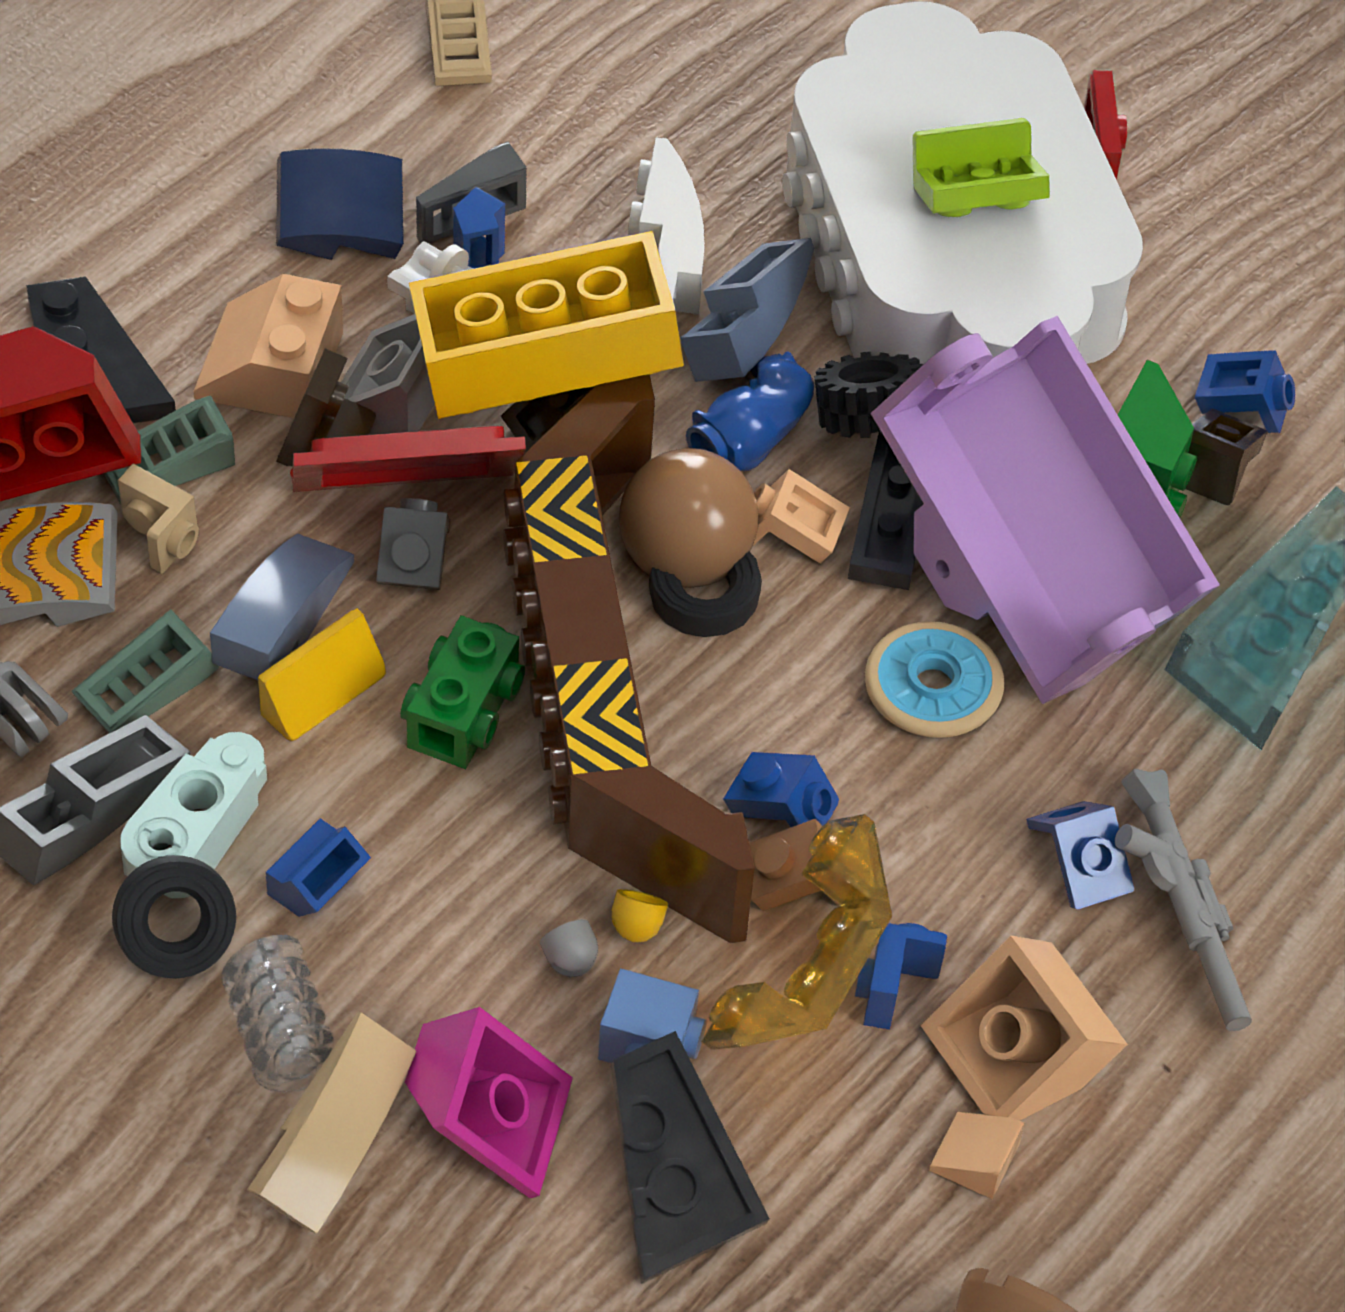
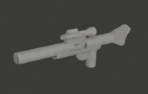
(1189, 888)

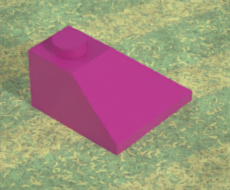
(490, 1095)

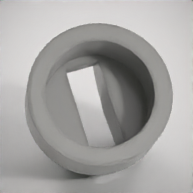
(571, 948)

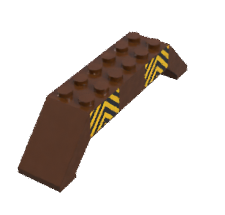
(584, 683)

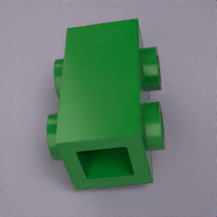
(463, 691)

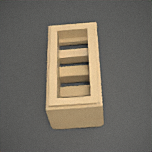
(476, 42)

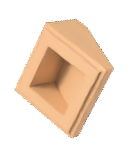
(978, 1151)

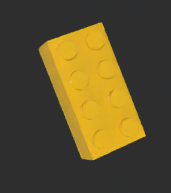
(546, 324)

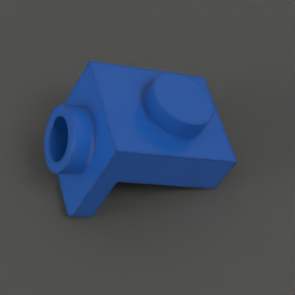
(782, 789)
(899, 951)

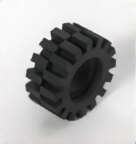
(856, 387)

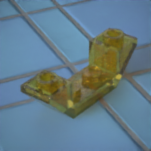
(851, 872)

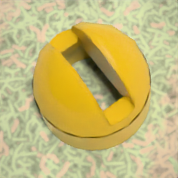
(637, 914)

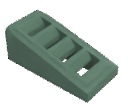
(184, 428)
(150, 646)

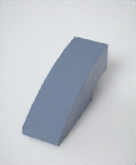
(747, 310)
(278, 605)

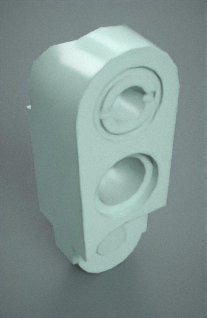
(218, 778)

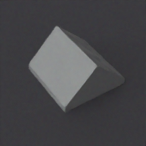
(392, 378)

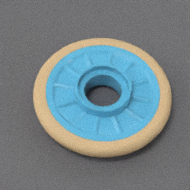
(926, 711)

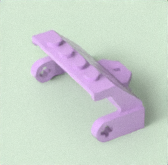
(1039, 506)

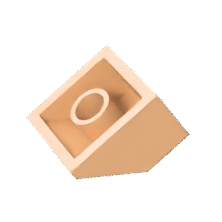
(272, 344)
(1023, 1031)

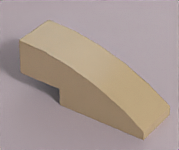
(334, 1124)

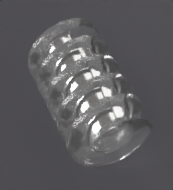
(277, 1012)

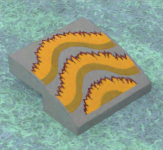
(57, 561)

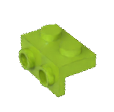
(977, 167)

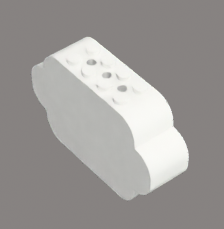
(925, 278)

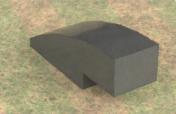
(85, 798)

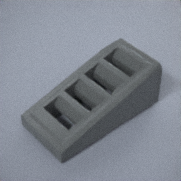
(495, 172)

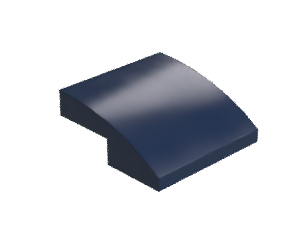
(339, 200)

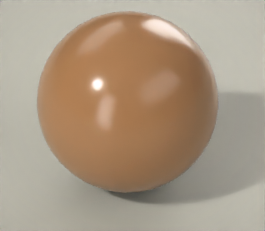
(688, 516)

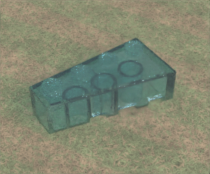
(1267, 625)

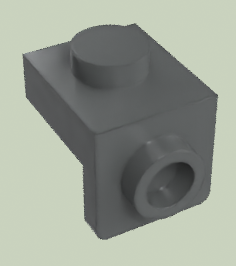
(413, 545)

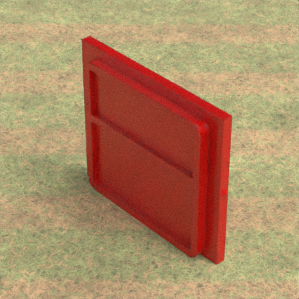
(406, 458)

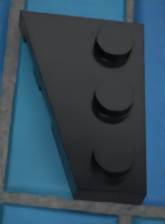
(80, 317)
(678, 1161)

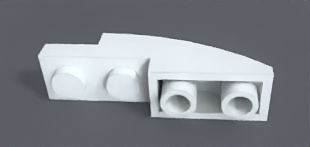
(676, 222)

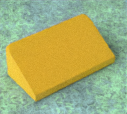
(320, 676)

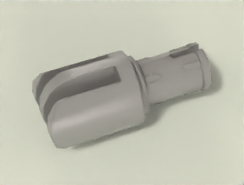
(13, 685)

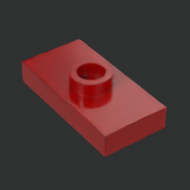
(1102, 114)

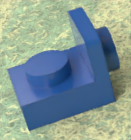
(1247, 384)

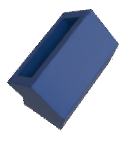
(473, 219)
(315, 868)

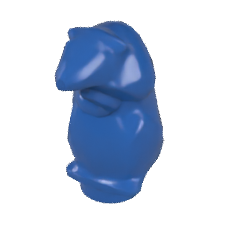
(755, 417)

